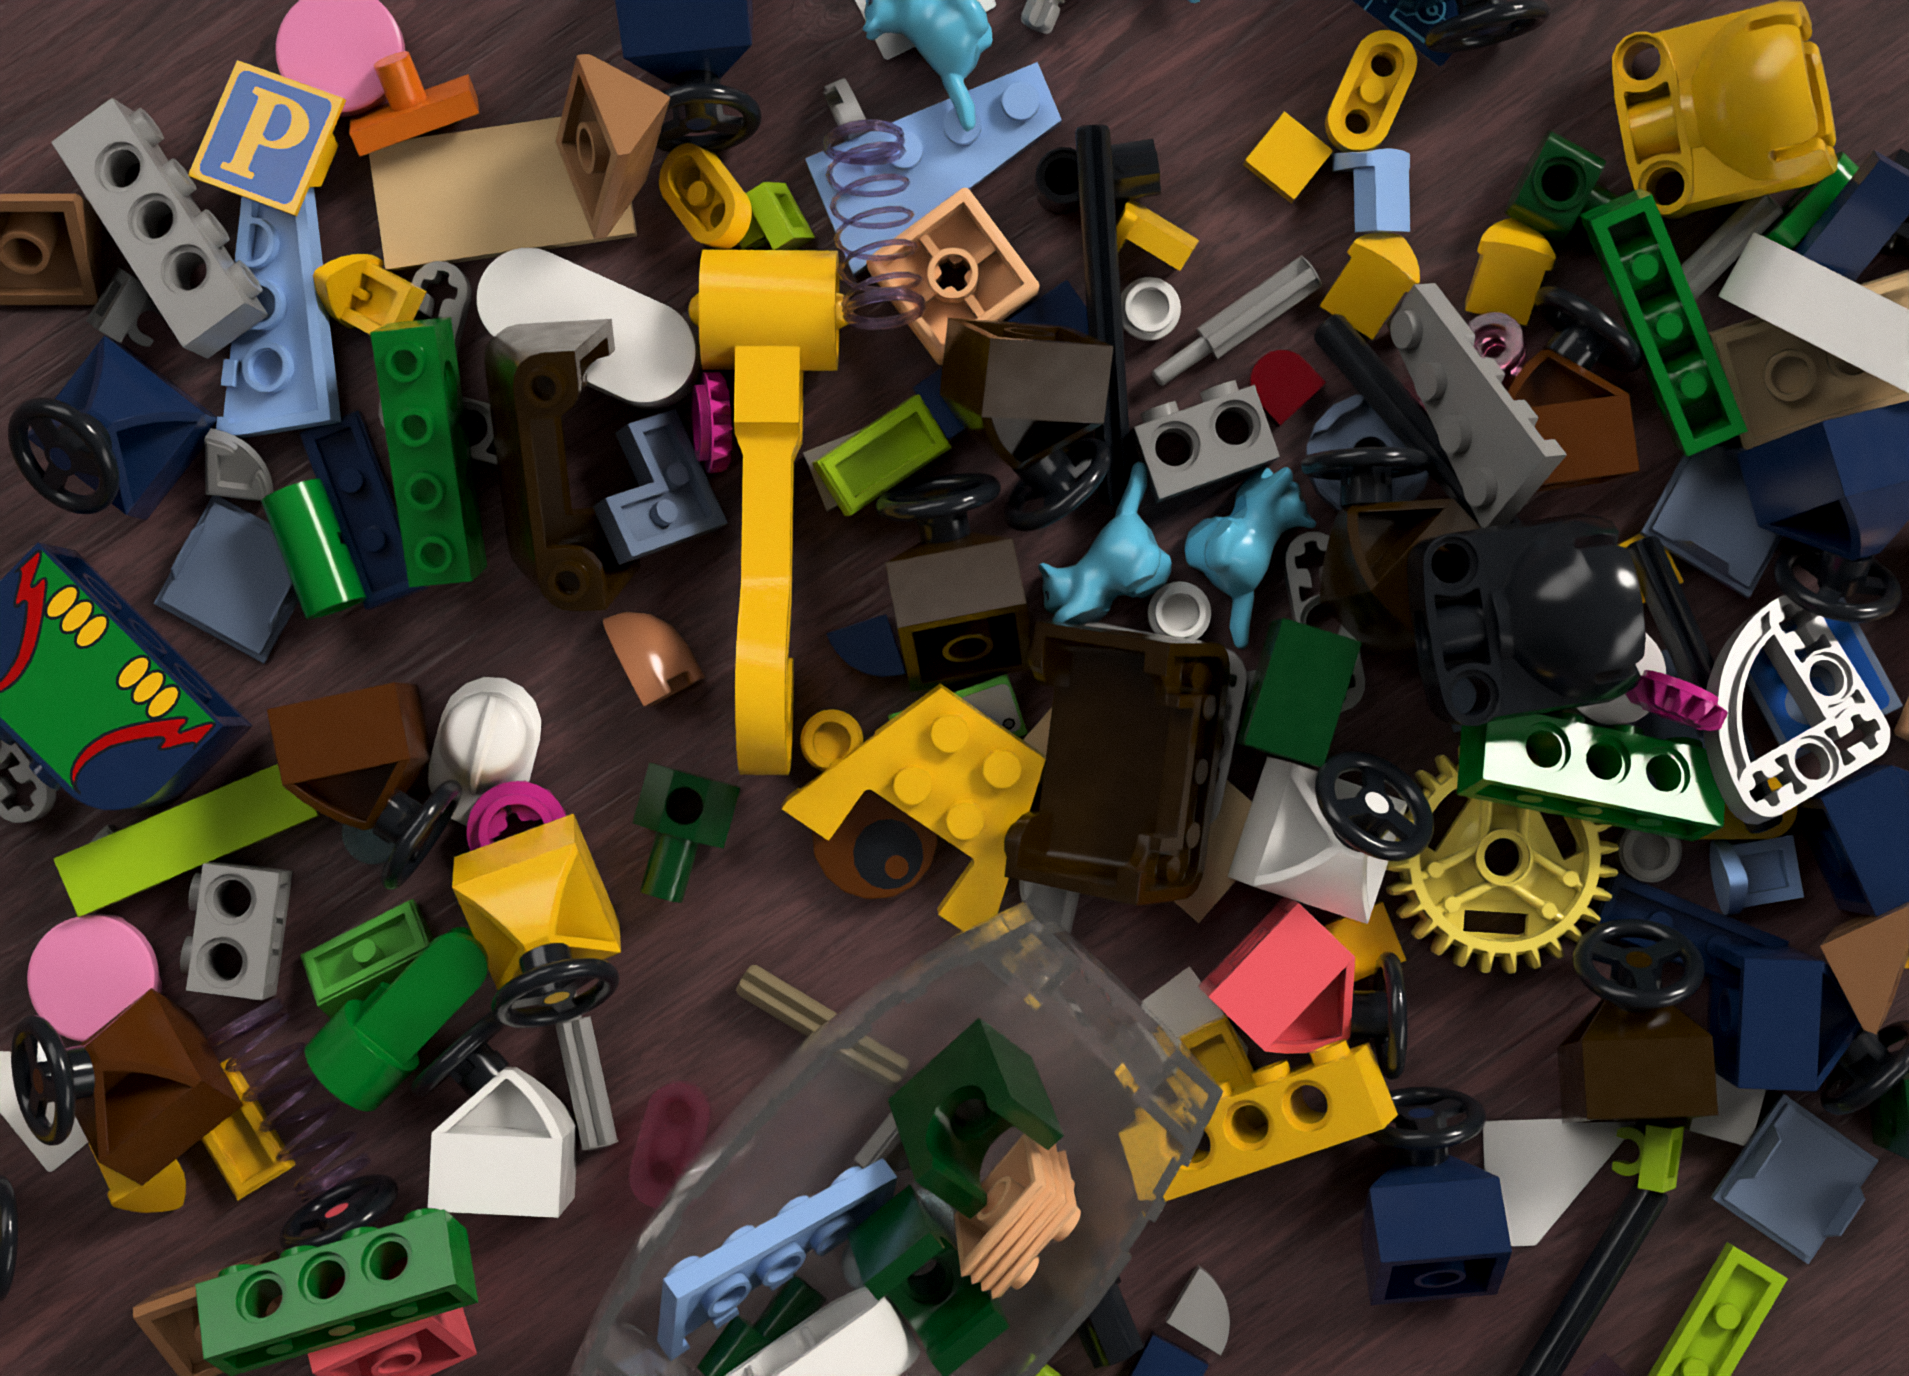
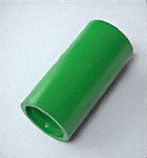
(312, 549)

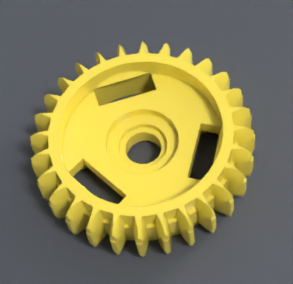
(1542, 885)

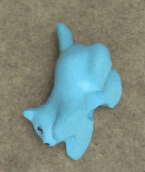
(945, 34)
(1239, 547)
(1119, 562)

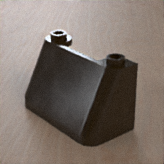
(531, 382)
(1123, 764)

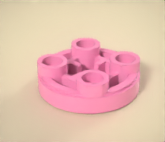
(336, 46)
(90, 973)

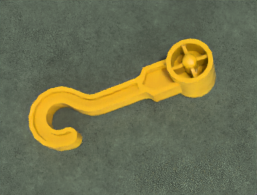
(770, 323)

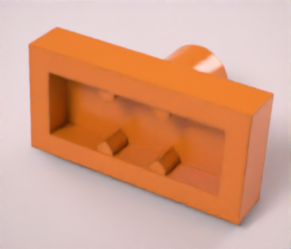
(410, 107)

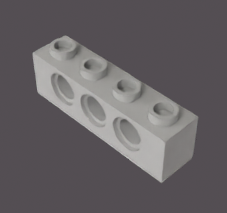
(99, 156)

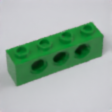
(1664, 321)
(429, 451)
(1500, 771)
(435, 1281)

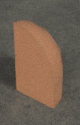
(652, 655)

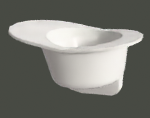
(485, 740)

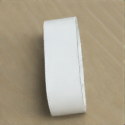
(1822, 309)
(654, 347)
(841, 1339)

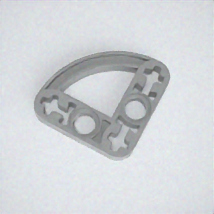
(1828, 715)

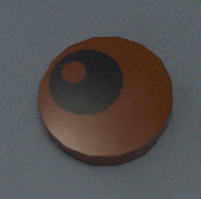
(876, 849)

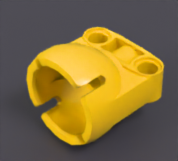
(1729, 109)

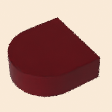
(1284, 383)

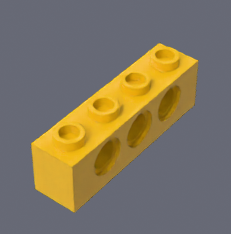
(1355, 1102)

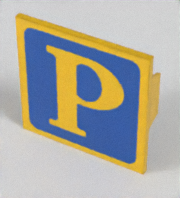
(269, 139)

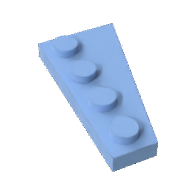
(767, 1254)

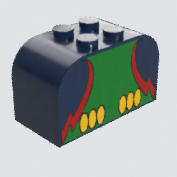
(101, 690)

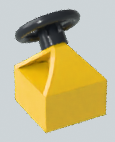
(542, 923)

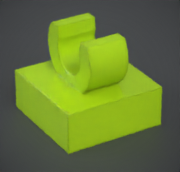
(775, 219)
(1658, 1158)

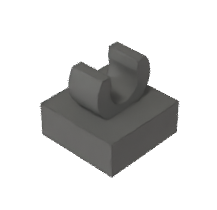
(120, 307)

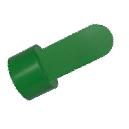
(376, 1041)

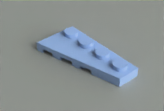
(939, 155)
(284, 365)

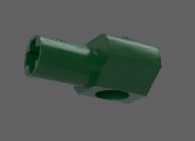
(1579, 172)
(676, 841)
(743, 1339)

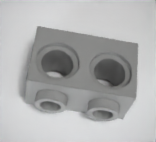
(1209, 456)
(255, 934)

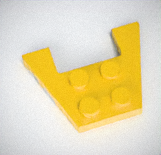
(950, 774)

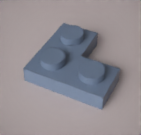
(672, 494)

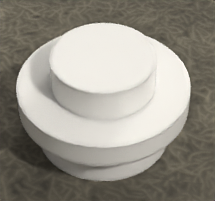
(1149, 308)
(1179, 611)

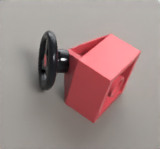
(1295, 990)
(406, 1350)

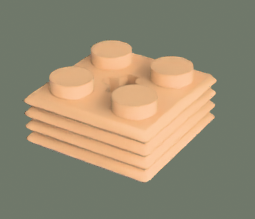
(958, 235)
(1025, 1208)

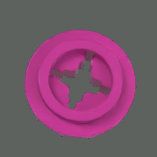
(712, 422)
(1678, 701)
(490, 811)

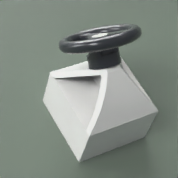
(1330, 837)
(507, 1144)

